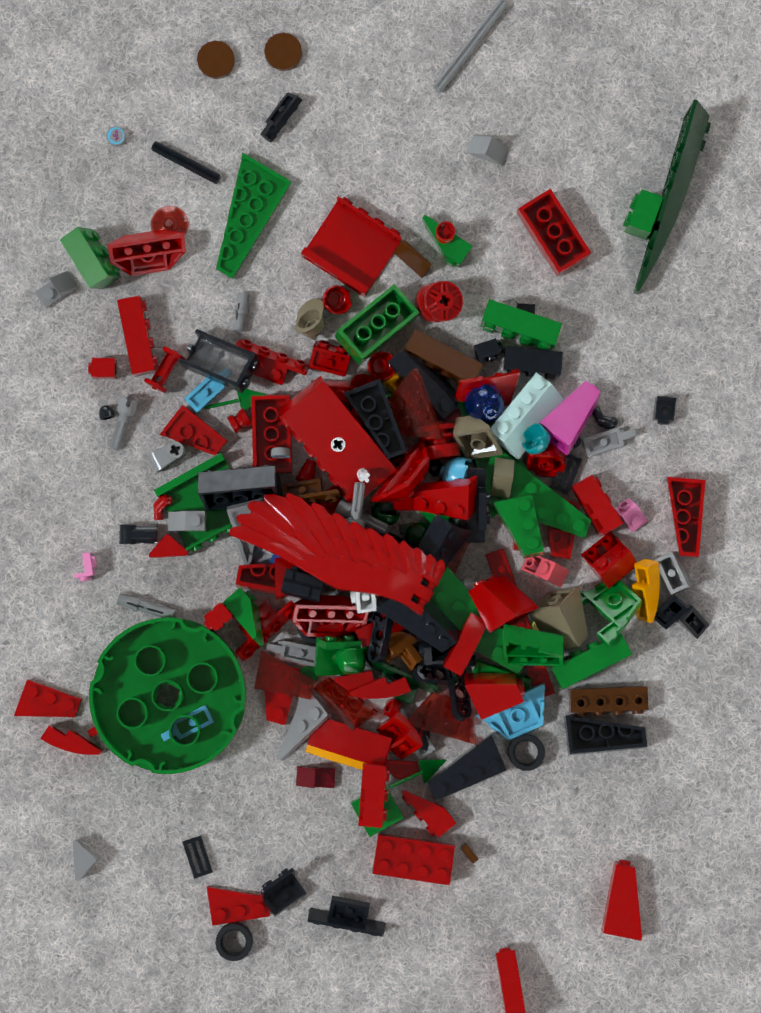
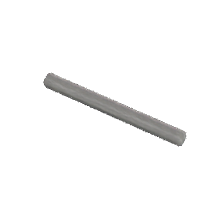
(470, 45)

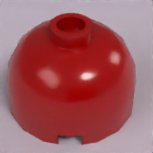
(547, 462)

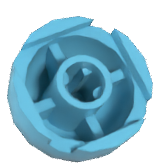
(455, 468)

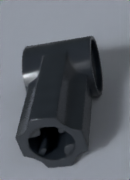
(136, 534)

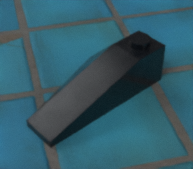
(438, 389)

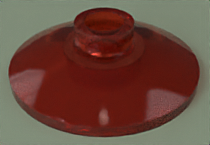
(172, 213)

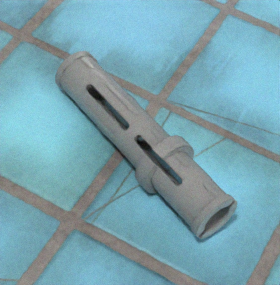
(145, 606)

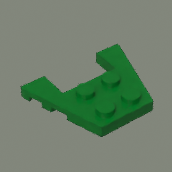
(616, 604)

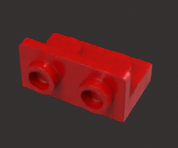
(329, 358)

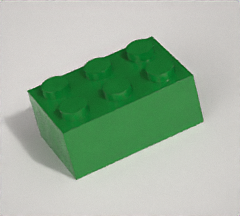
(90, 257)

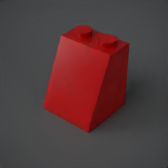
(500, 602)
(494, 692)

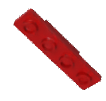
(273, 364)
(270, 623)

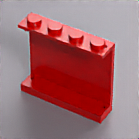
(352, 246)

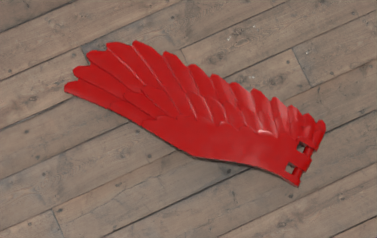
(339, 551)

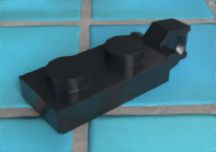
(280, 116)

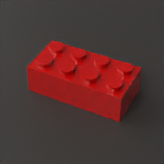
(553, 232)
(270, 432)
(413, 859)

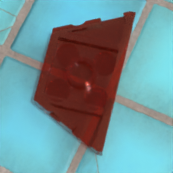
(413, 408)
(436, 716)

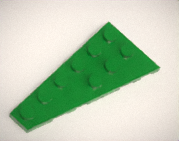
(252, 205)
(549, 506)
(457, 604)

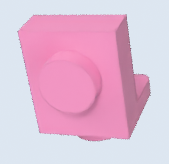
(631, 515)
(90, 563)

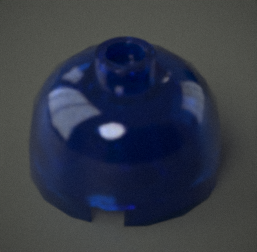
(485, 403)

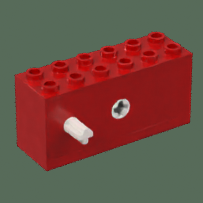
(317, 421)

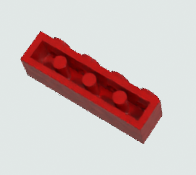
(136, 335)

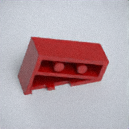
(596, 505)
(373, 795)

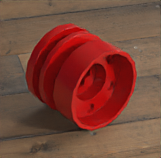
(429, 297)
(442, 448)

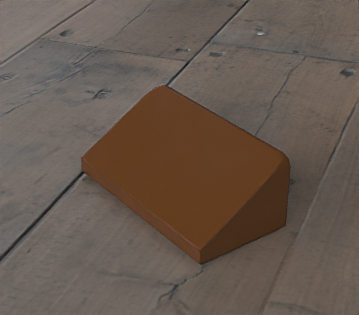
(413, 258)

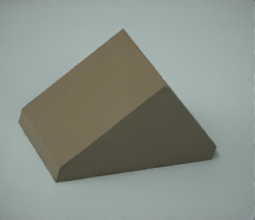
(502, 478)

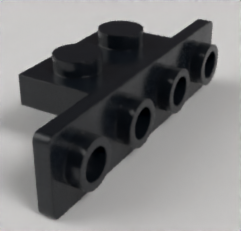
(481, 517)
(347, 915)

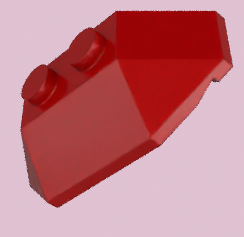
(147, 251)
(408, 475)
(329, 617)

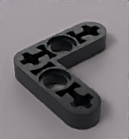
(386, 625)
(450, 680)

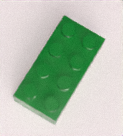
(376, 324)
(520, 325)
(589, 661)

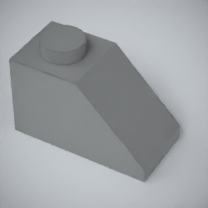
(187, 521)

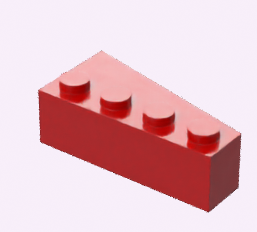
(687, 511)
(257, 578)

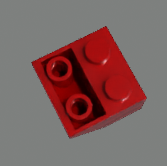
(609, 559)

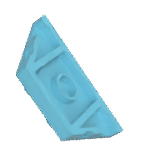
(520, 717)

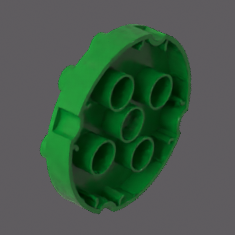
(128, 685)

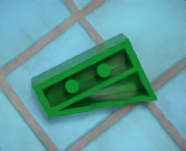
(522, 524)
(532, 647)

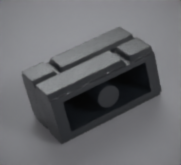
(301, 585)

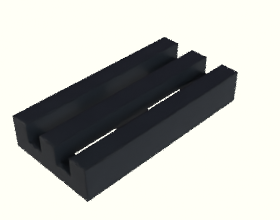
(559, 488)
(209, 869)

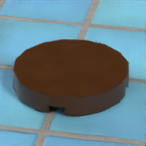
(283, 51)
(216, 59)

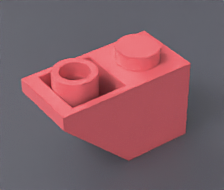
(545, 570)

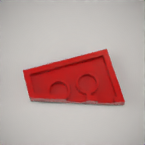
(504, 383)
(45, 701)
(277, 706)

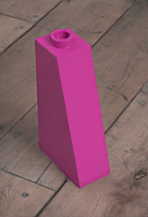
(571, 416)

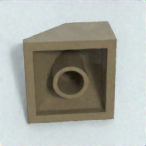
(475, 438)

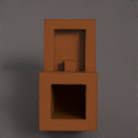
(402, 646)

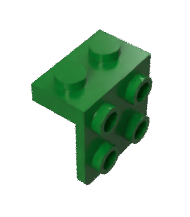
(326, 648)

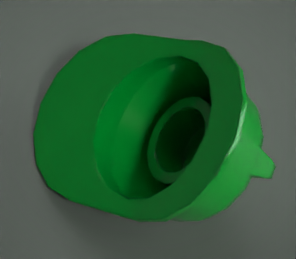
(351, 660)

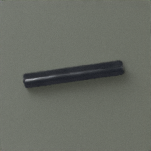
(185, 162)

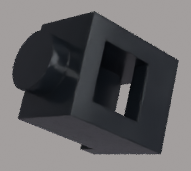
(488, 350)
(658, 415)

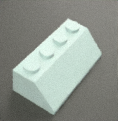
(529, 407)

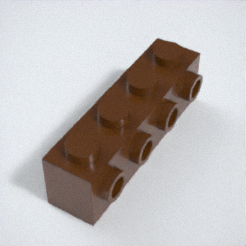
(441, 358)
(608, 699)

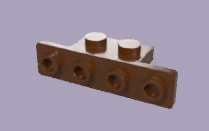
(311, 491)

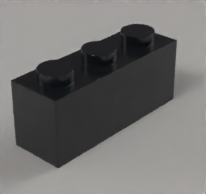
(533, 361)

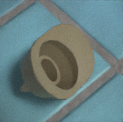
(310, 319)

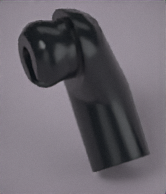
(604, 421)

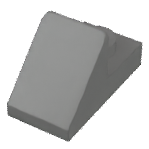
(56, 289)

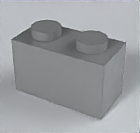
(674, 572)

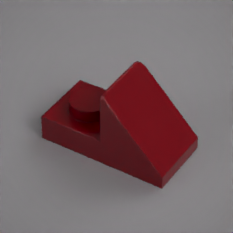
(315, 777)

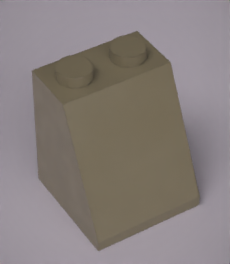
(562, 614)

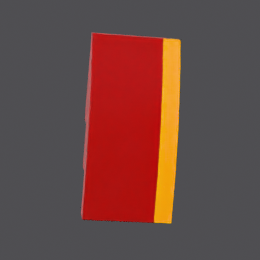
(347, 746)

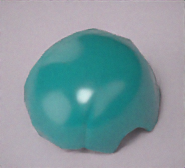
(536, 439)

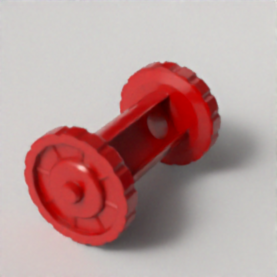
(164, 369)

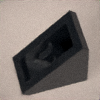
(670, 611)
(693, 622)

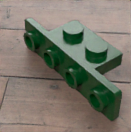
(394, 672)

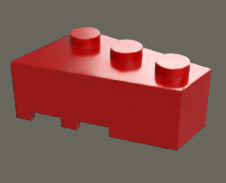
(448, 498)

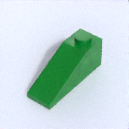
(453, 252)
(246, 612)

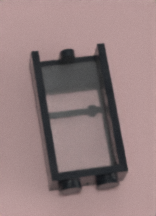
(221, 361)

